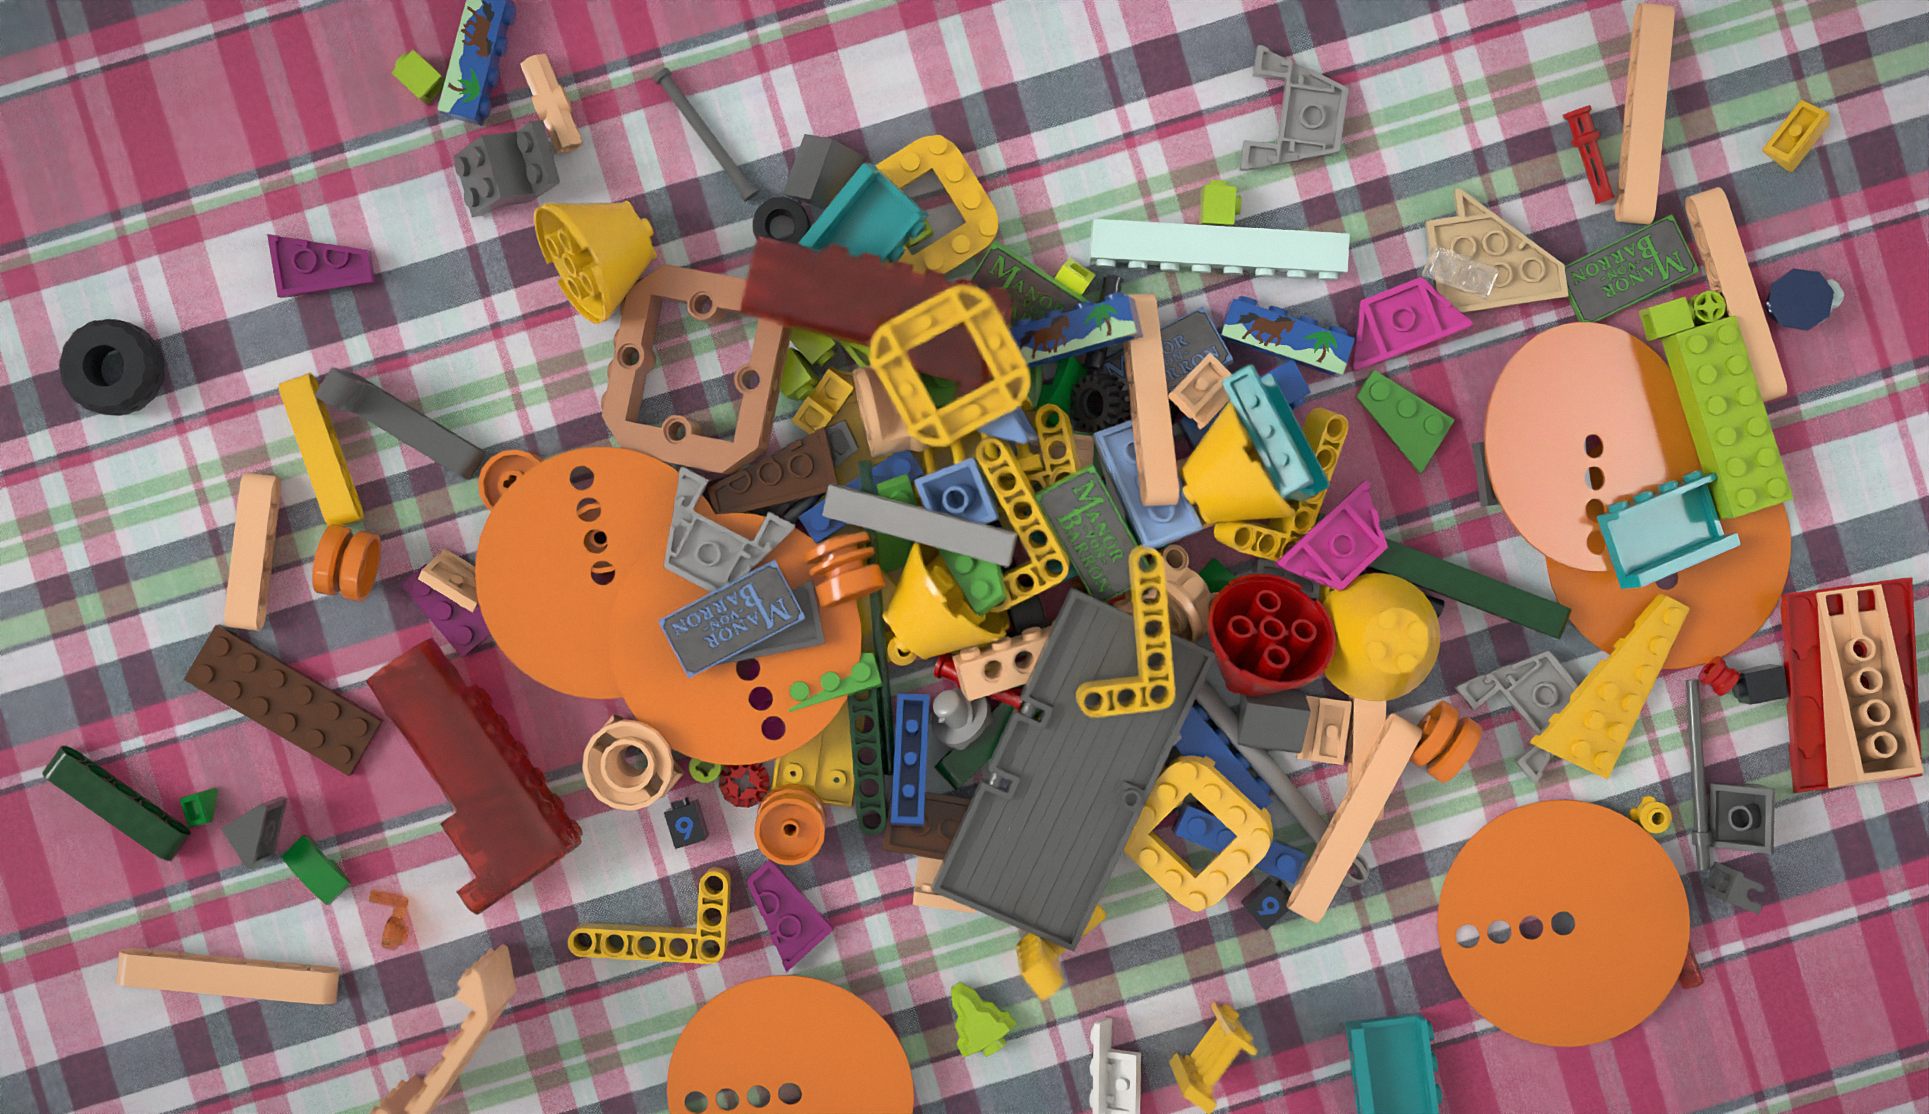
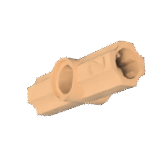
(551, 103)

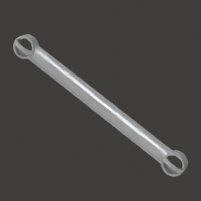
(1273, 776)

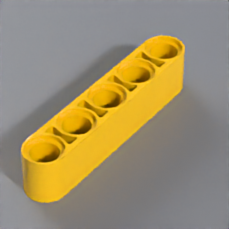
(321, 451)

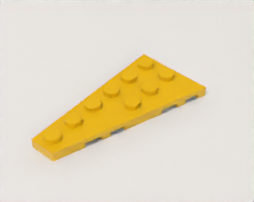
(1612, 695)

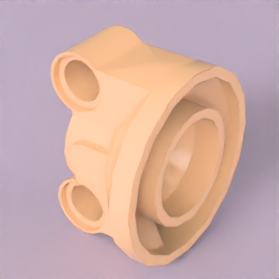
(880, 418)
(1186, 595)
(612, 776)

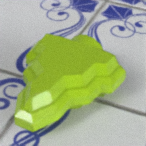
(979, 1022)

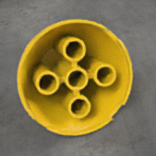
(596, 252)
(1230, 477)
(933, 612)
(1382, 637)

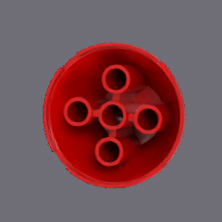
(1269, 635)

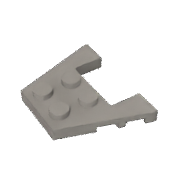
(1309, 115)
(706, 550)
(1535, 689)

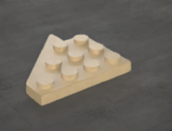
(1524, 268)

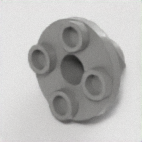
(959, 721)

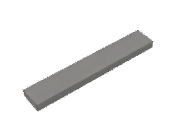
(920, 524)

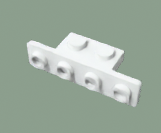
(1114, 1074)

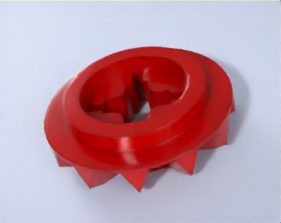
(750, 796)

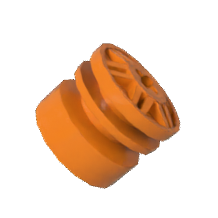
(844, 569)

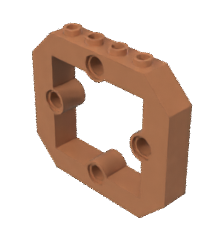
(627, 381)

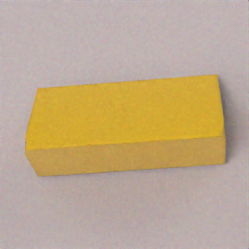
(1797, 135)

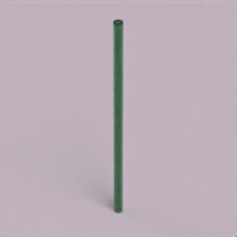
(879, 637)

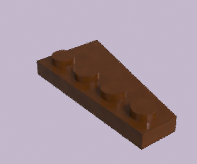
(786, 476)

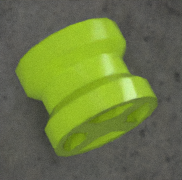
(1712, 305)
(712, 770)

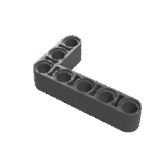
(359, 396)

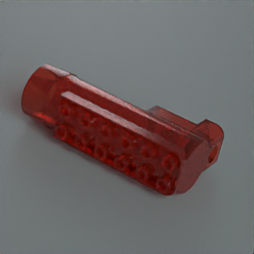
(855, 297)
(505, 813)

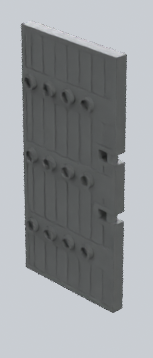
(1075, 780)

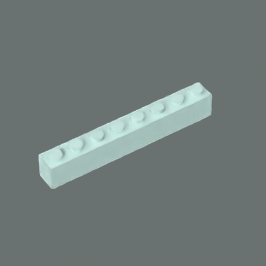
(1219, 248)

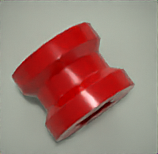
(1719, 676)

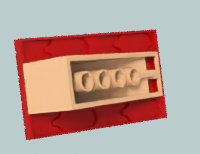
(1851, 685)

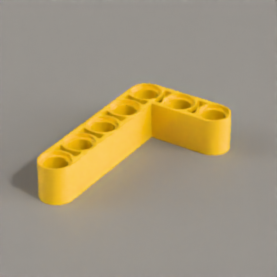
(1326, 436)
(1049, 440)
(1023, 525)
(1145, 645)
(662, 935)
(1040, 959)

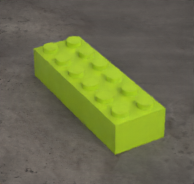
(1727, 418)

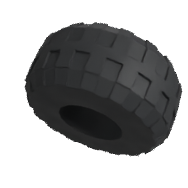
(83, 359)

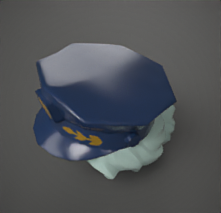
(1803, 299)

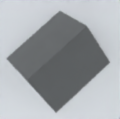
(821, 171)
(1274, 721)
(1742, 817)
(257, 833)

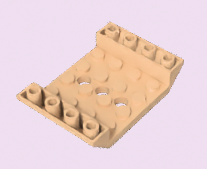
(486, 990)

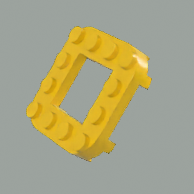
(964, 190)
(908, 391)
(1228, 804)

